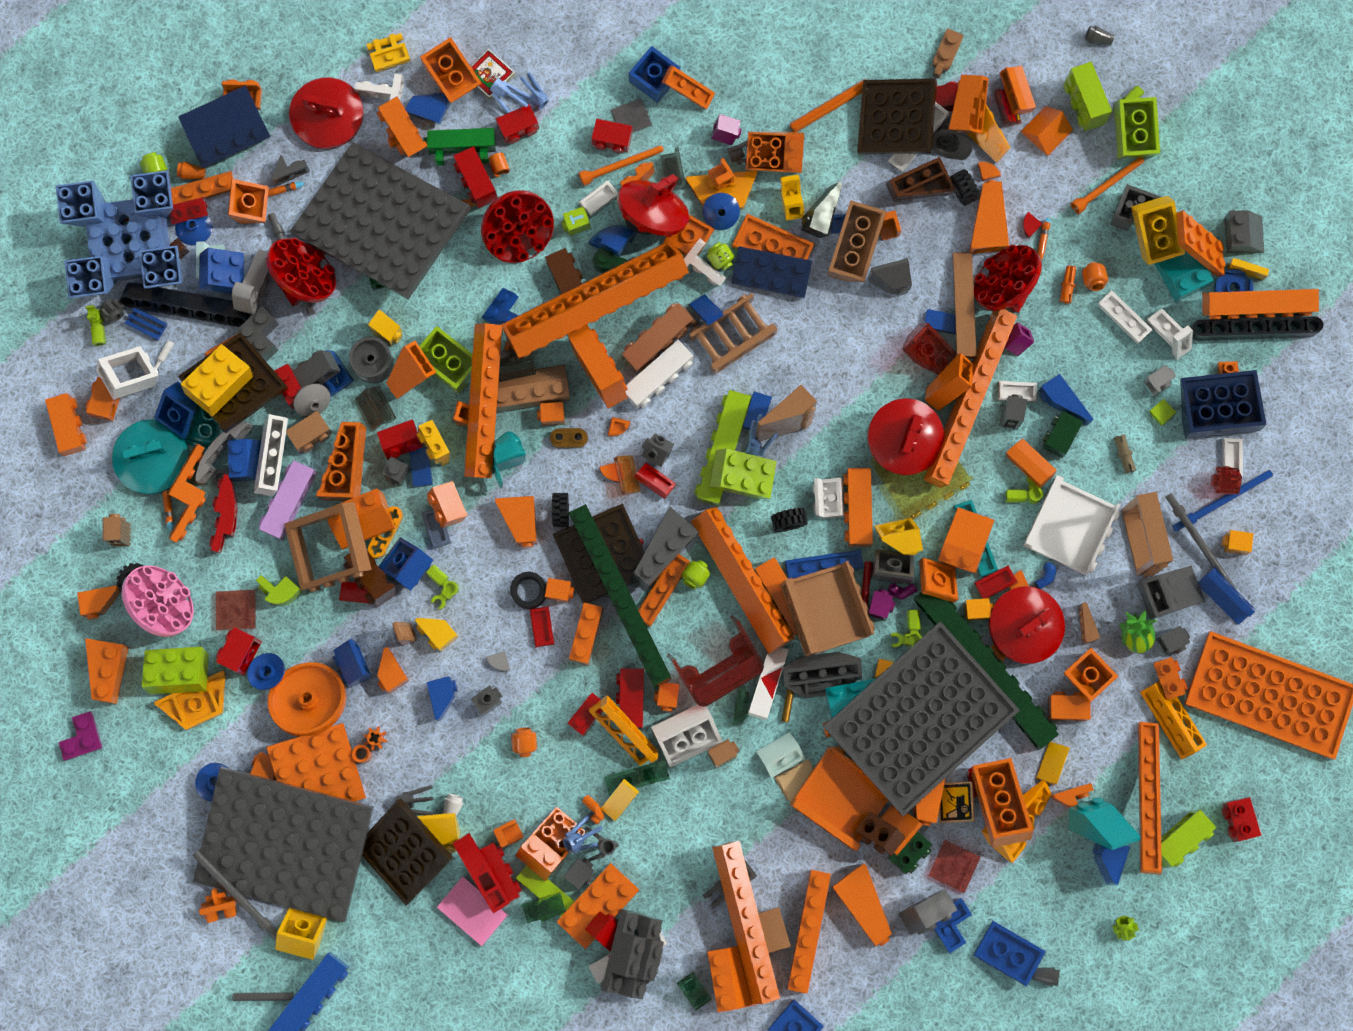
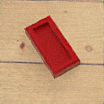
(655, 480)
(996, 582)
(351, 593)
(542, 627)

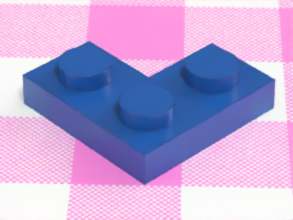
(499, 309)
(948, 931)

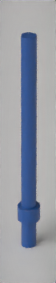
(1223, 500)

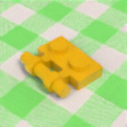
(388, 57)

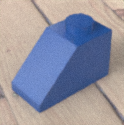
(442, 695)

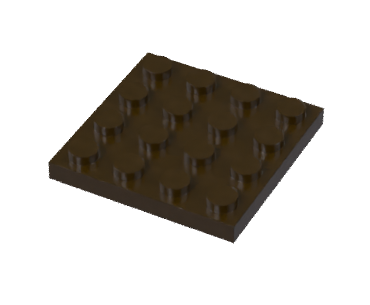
(897, 116)
(255, 394)
(621, 542)
(404, 852)

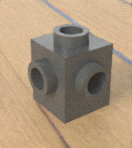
(657, 449)

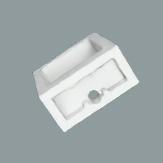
(118, 389)

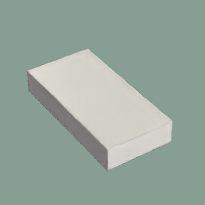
(599, 198)
(1025, 389)
(1232, 453)

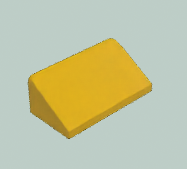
(1053, 763)

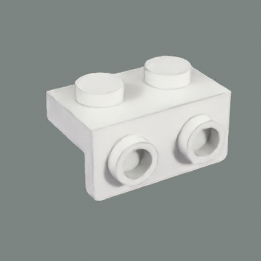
(828, 497)

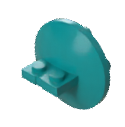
(148, 457)

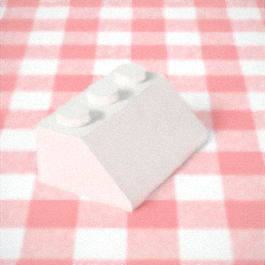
(686, 734)

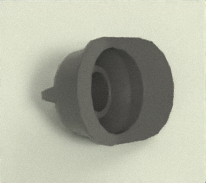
(951, 144)

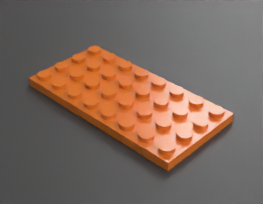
(1271, 695)

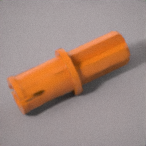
(1068, 285)

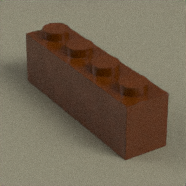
(563, 270)

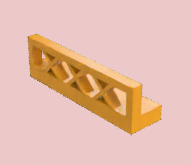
(1172, 721)
(626, 727)

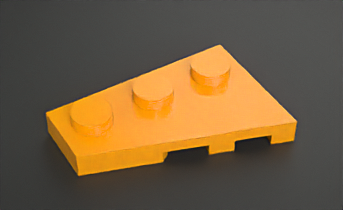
(992, 138)

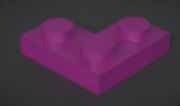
(86, 739)

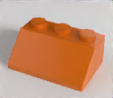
(372, 515)
(728, 979)

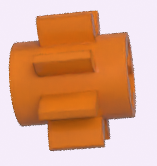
(370, 737)

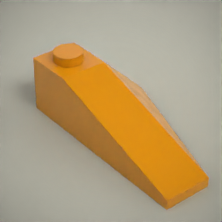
(1035, 802)

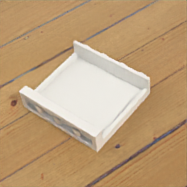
(1071, 526)

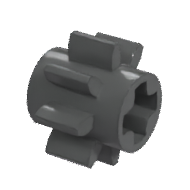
(112, 310)

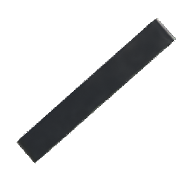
(183, 304)
(1263, 324)

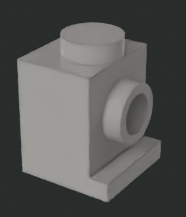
(1160, 379)

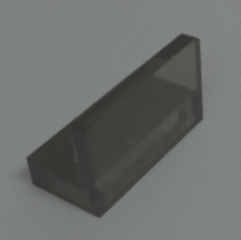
(671, 165)
(513, 367)
(374, 408)

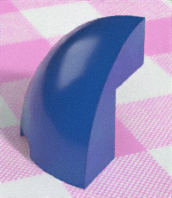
(613, 238)

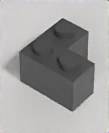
(1129, 197)
(257, 329)
(925, 914)

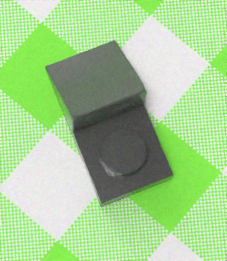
(284, 174)

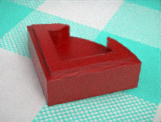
(1030, 224)

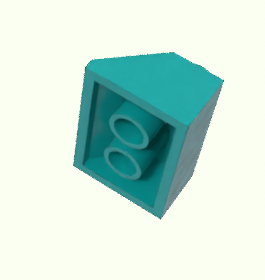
(839, 696)

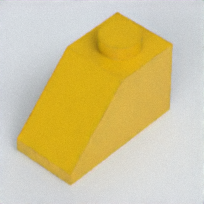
(385, 328)

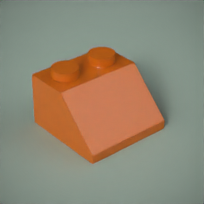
(1090, 674)

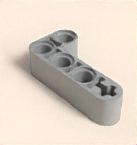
(248, 294)

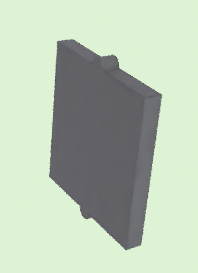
(632, 114)

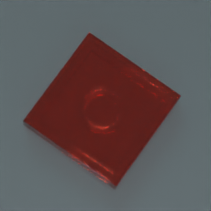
(235, 609)
(954, 866)

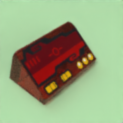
(1004, 109)

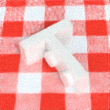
(381, 91)
(701, 266)
(1177, 337)

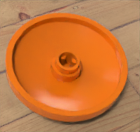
(307, 699)

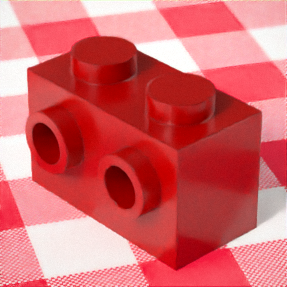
(1240, 820)

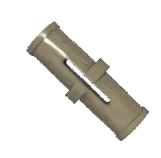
(1124, 454)

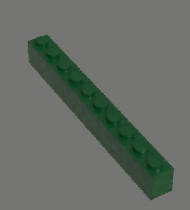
(620, 596)
(1030, 717)

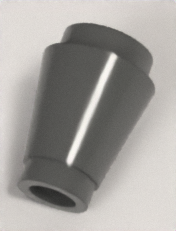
(1099, 36)
(1047, 976)

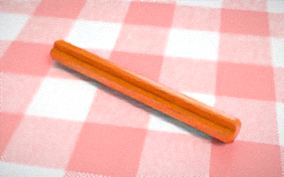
(827, 107)

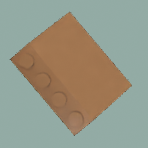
(788, 416)

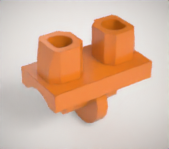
(218, 902)

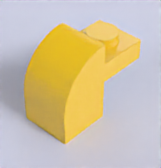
(791, 197)

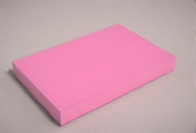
(470, 911)

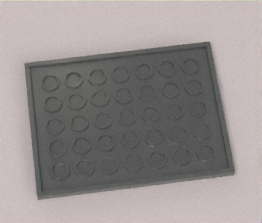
(380, 220)
(921, 718)
(284, 843)

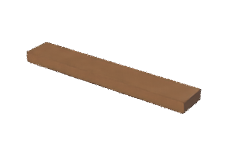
(964, 304)

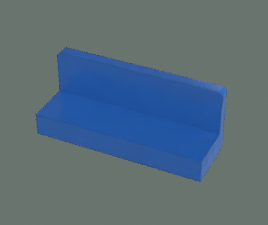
(1226, 596)

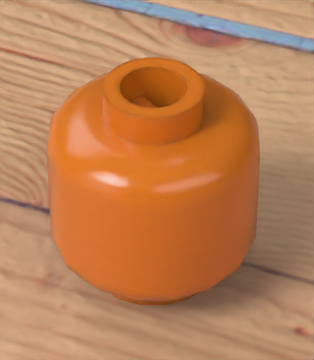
(1095, 276)
(524, 741)

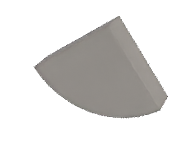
(499, 661)

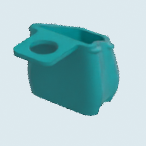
(507, 454)

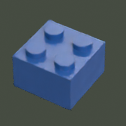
(649, 73)
(220, 270)

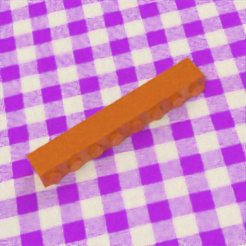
(483, 400)
(742, 579)
(746, 922)

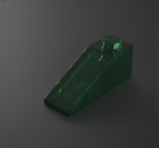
(639, 776)

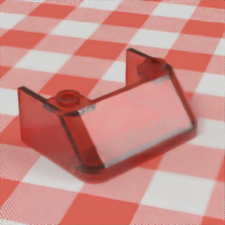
(724, 676)

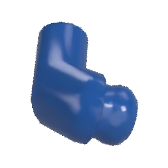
(1049, 576)

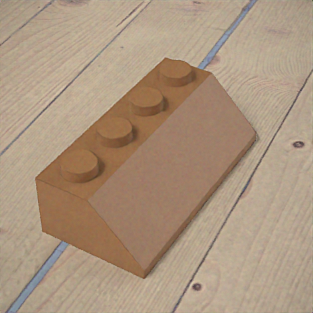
(856, 242)
(546, 386)

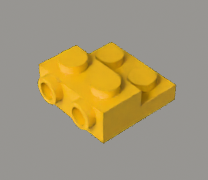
(435, 445)

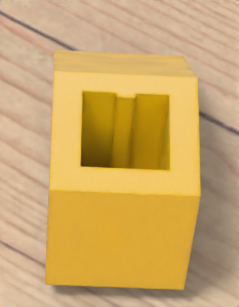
(438, 631)

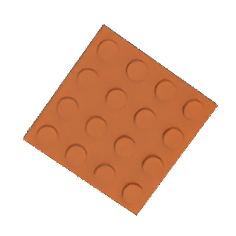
(319, 763)

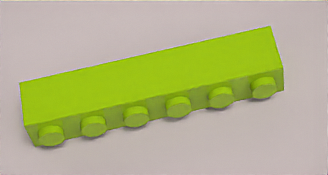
(726, 436)

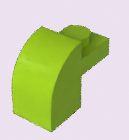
(280, 595)

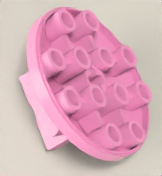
(157, 601)

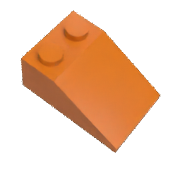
(450, 70)
(966, 540)

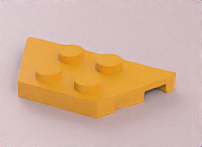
(740, 189)
(195, 708)

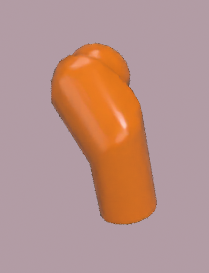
(595, 808)

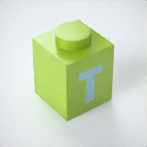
(575, 221)

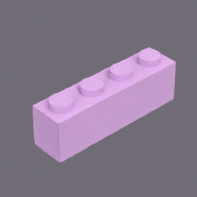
(287, 500)

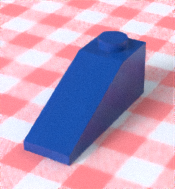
(1061, 397)

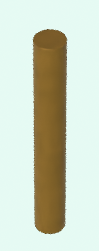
(787, 705)

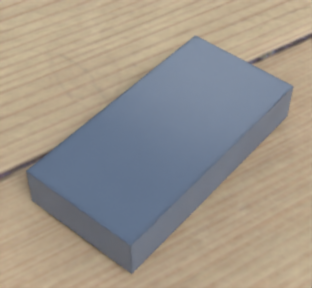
(437, 535)

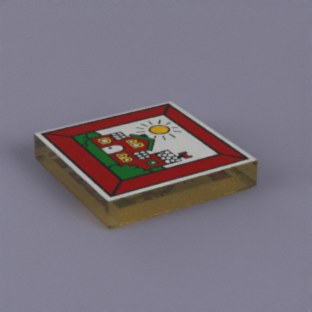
(489, 69)

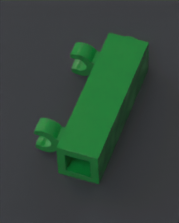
(458, 140)

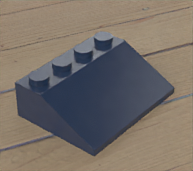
(224, 126)
(1221, 404)

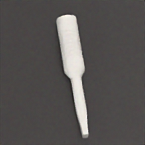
(164, 353)

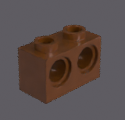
(880, 833)

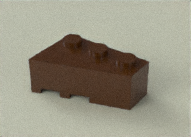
(921, 182)
(373, 582)

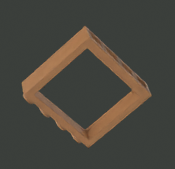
(1147, 534)
(354, 540)

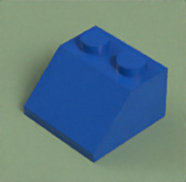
(176, 410)
(243, 459)
(405, 563)
(352, 663)
(1110, 862)

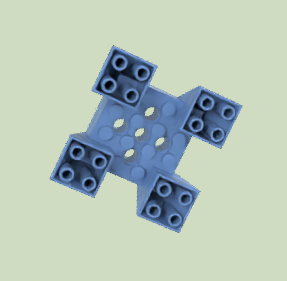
(147, 213)

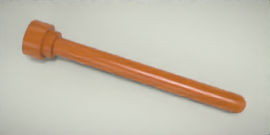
(587, 177)
(1081, 203)

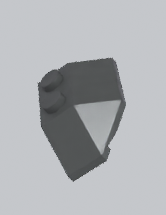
(814, 673)

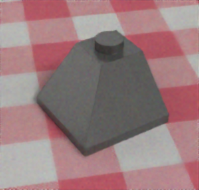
(892, 277)

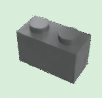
(316, 369)
(1013, 411)

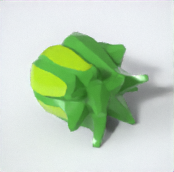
(1138, 633)

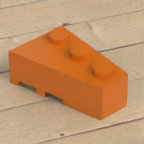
(970, 105)
(400, 127)
(105, 669)

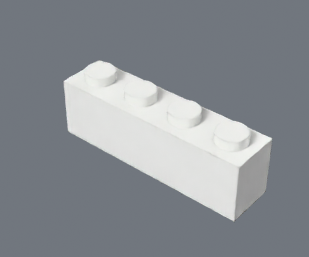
(658, 374)
(270, 455)

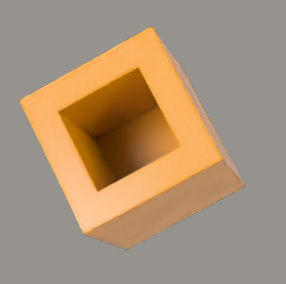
(1238, 542)
(977, 609)

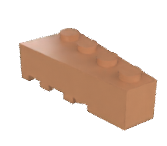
(659, 336)

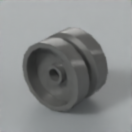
(361, 363)

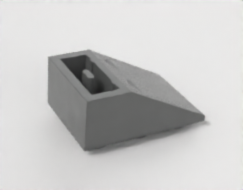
(1170, 592)

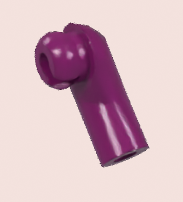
(901, 593)

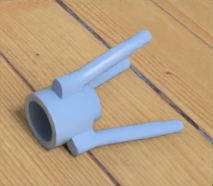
(501, 88)

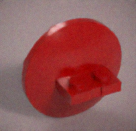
(326, 113)
(653, 206)
(517, 224)
(298, 271)
(1009, 280)
(905, 436)
(1026, 625)

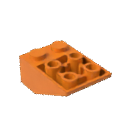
(775, 151)
(545, 847)

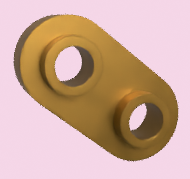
(568, 439)

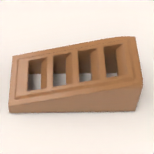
(1088, 628)
(404, 632)

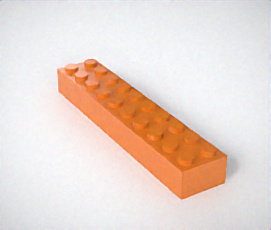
(594, 299)

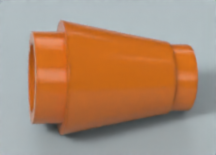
(190, 171)

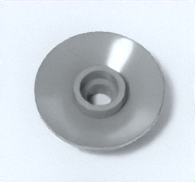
(311, 399)

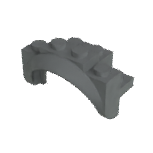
(633, 955)

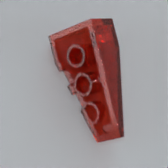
(928, 348)

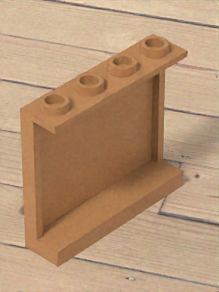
(827, 609)

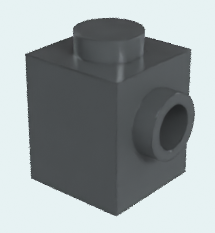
(395, 471)
(1174, 640)
(487, 700)
(580, 873)

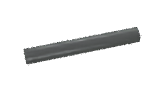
(279, 996)

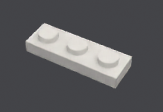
(1124, 317)

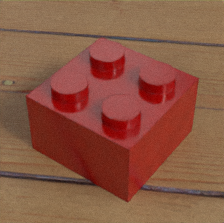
(238, 651)

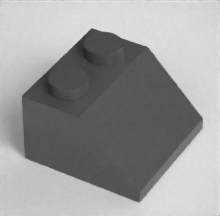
(1244, 232)
(893, 567)

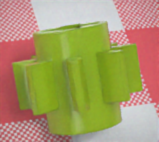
(1125, 928)

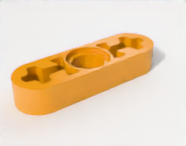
(374, 543)

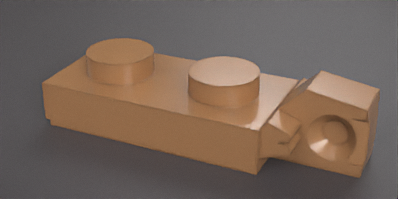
(946, 52)

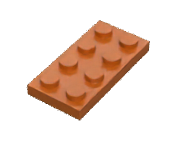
(1200, 243)
(606, 894)

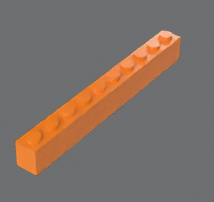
(968, 404)

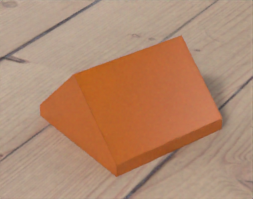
(1047, 129)
(248, 202)

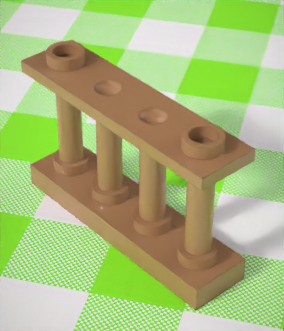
(734, 351)

